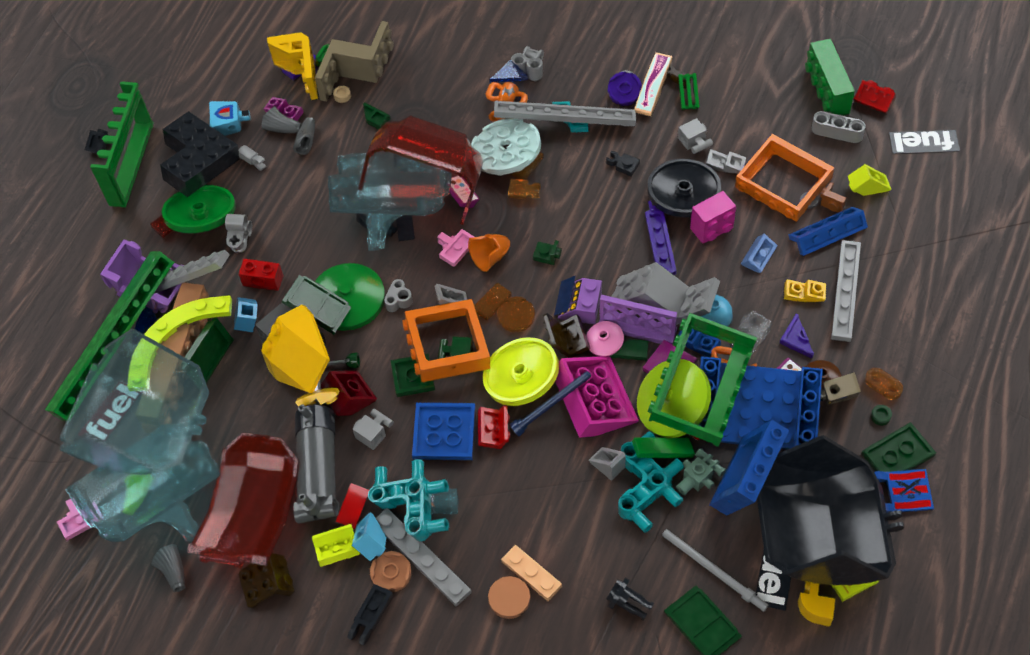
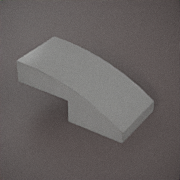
(725, 163)

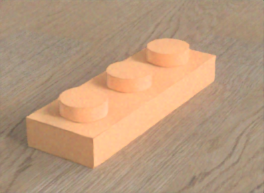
(531, 573)

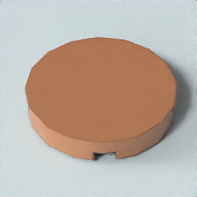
(391, 571)
(509, 597)

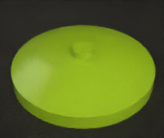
(686, 399)

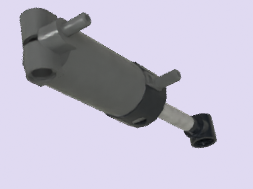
(316, 462)

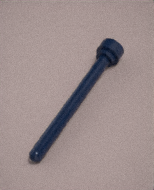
(520, 426)

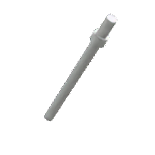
(747, 593)

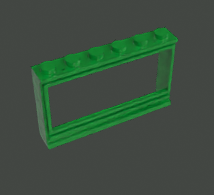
(118, 190)
(728, 386)

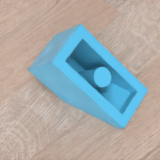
(369, 537)

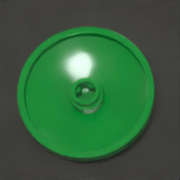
(200, 211)
(361, 290)

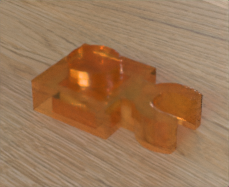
(521, 188)

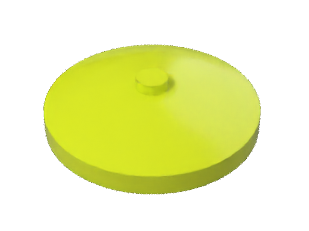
(521, 371)

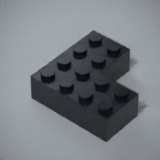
(199, 155)

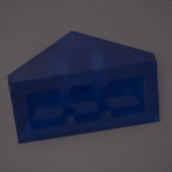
(509, 73)

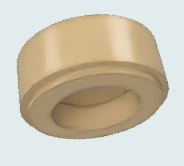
(342, 94)

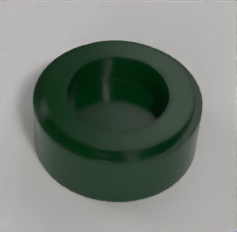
(881, 415)

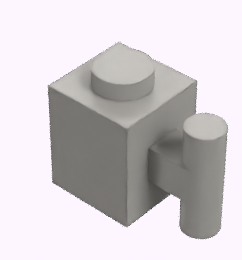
(694, 136)
(371, 431)

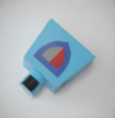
(227, 117)

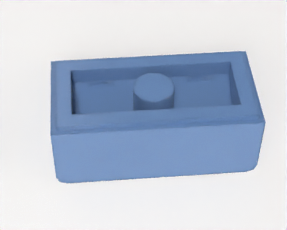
(759, 253)

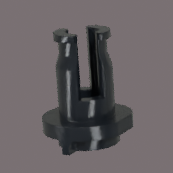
(619, 595)

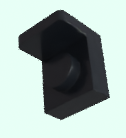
(95, 141)

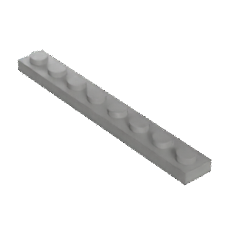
(565, 113)

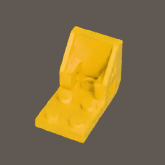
(295, 55)

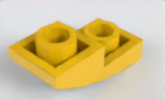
(805, 292)
(323, 395)

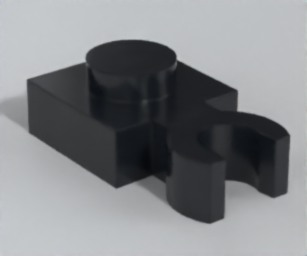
(624, 164)

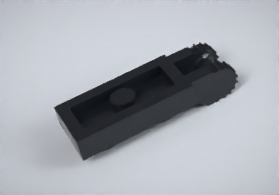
(370, 613)

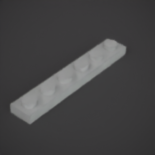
(193, 270)
(846, 291)
(423, 558)

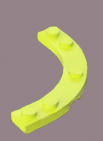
(189, 313)

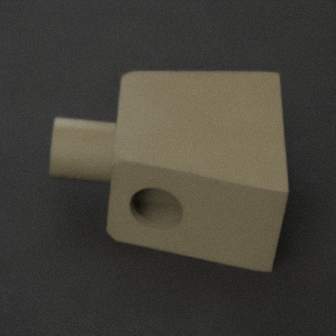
(846, 387)

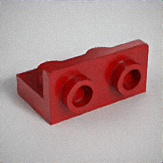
(875, 96)

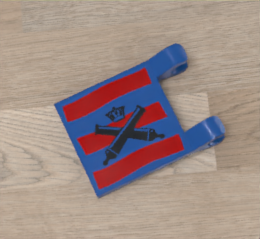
(907, 490)

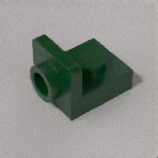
(547, 253)

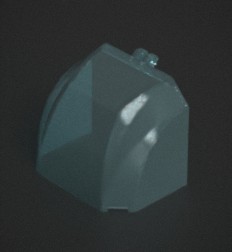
(136, 408)

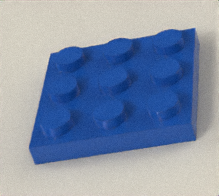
(444, 431)

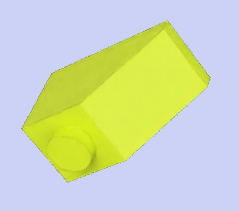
(868, 181)

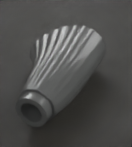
(277, 122)
(305, 137)
(170, 564)

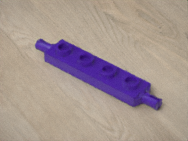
(659, 238)

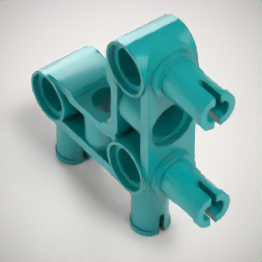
(647, 491)
(417, 504)

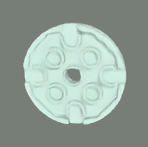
(522, 150)

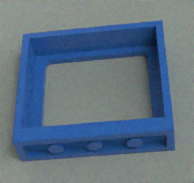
(749, 468)

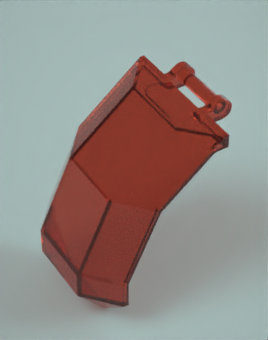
(248, 502)

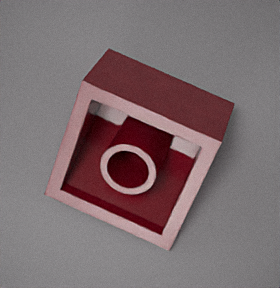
(353, 393)

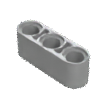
(838, 127)

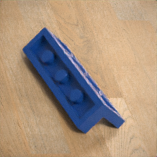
(829, 230)

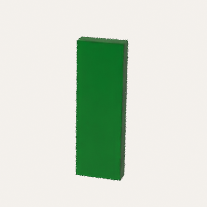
(663, 447)

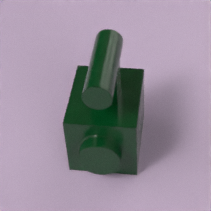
(459, 346)

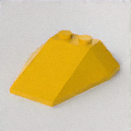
(296, 350)

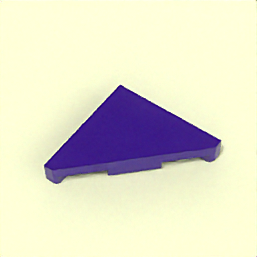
(796, 338)

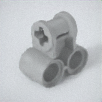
(530, 63)
(238, 229)

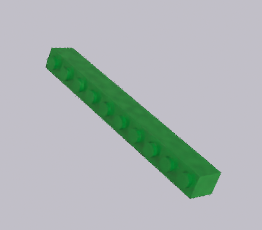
(116, 324)

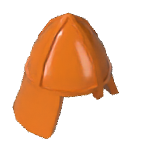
(488, 250)

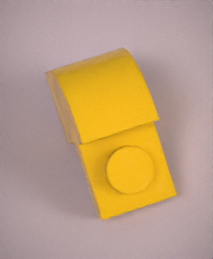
(814, 607)

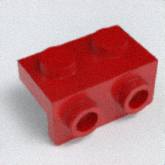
(493, 427)

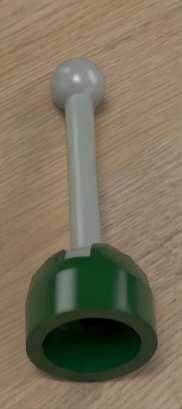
(352, 361)

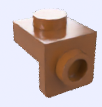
(832, 200)

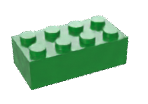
(829, 77)

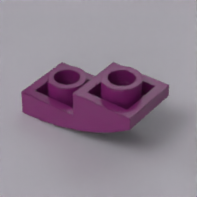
(283, 107)

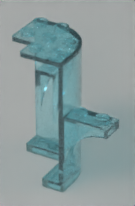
(391, 190)
(127, 503)

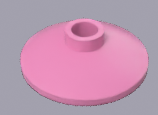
(608, 345)

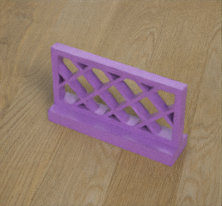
(643, 327)

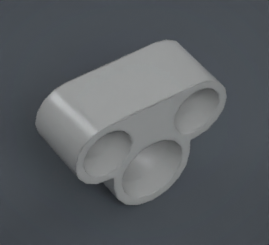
(393, 296)

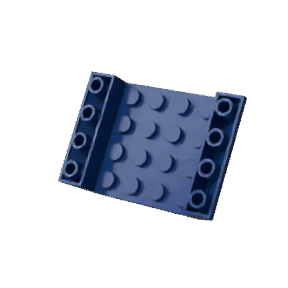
(767, 395)

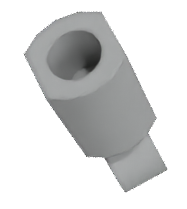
(251, 157)

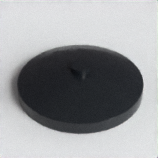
(681, 185)

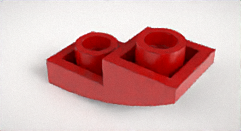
(352, 505)

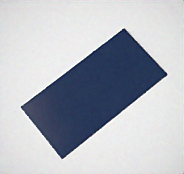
(564, 295)

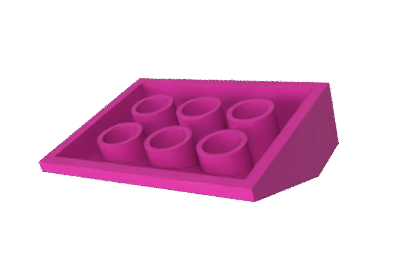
(599, 402)

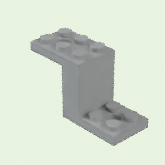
(663, 290)

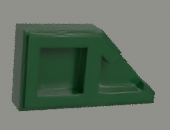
(374, 116)
(633, 350)

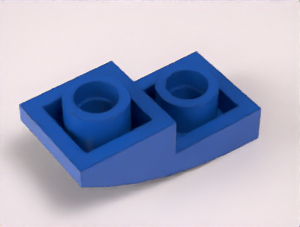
(701, 343)

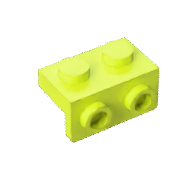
(334, 545)

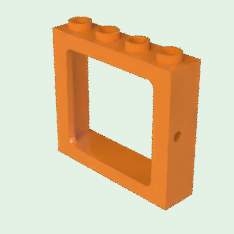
(796, 156)
(451, 365)

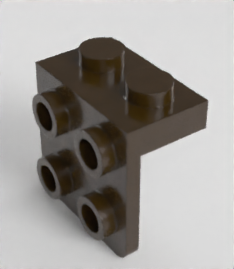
(566, 336)
(263, 581)

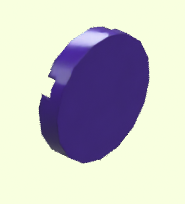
(624, 88)

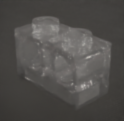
(761, 331)

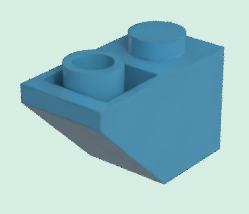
(245, 314)

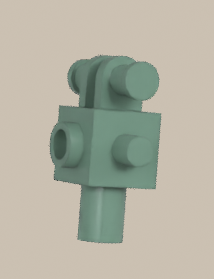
(699, 473)

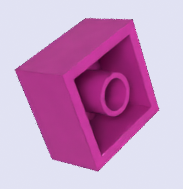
(713, 217)

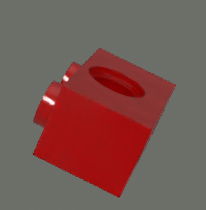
(261, 274)

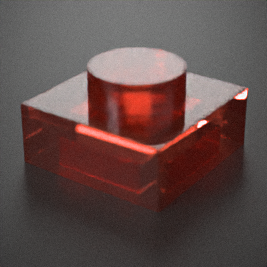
(160, 227)

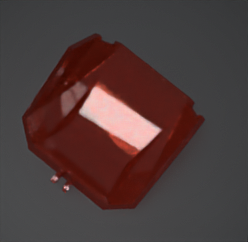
(428, 145)

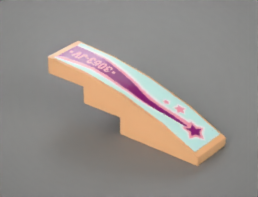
(653, 84)

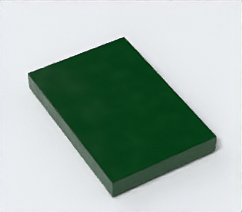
(899, 451)

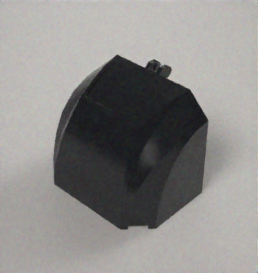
(826, 516)

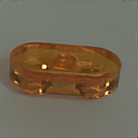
(884, 383)

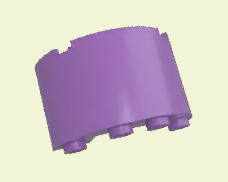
(123, 268)

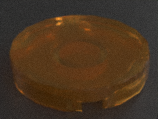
(516, 314)

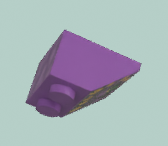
(584, 301)

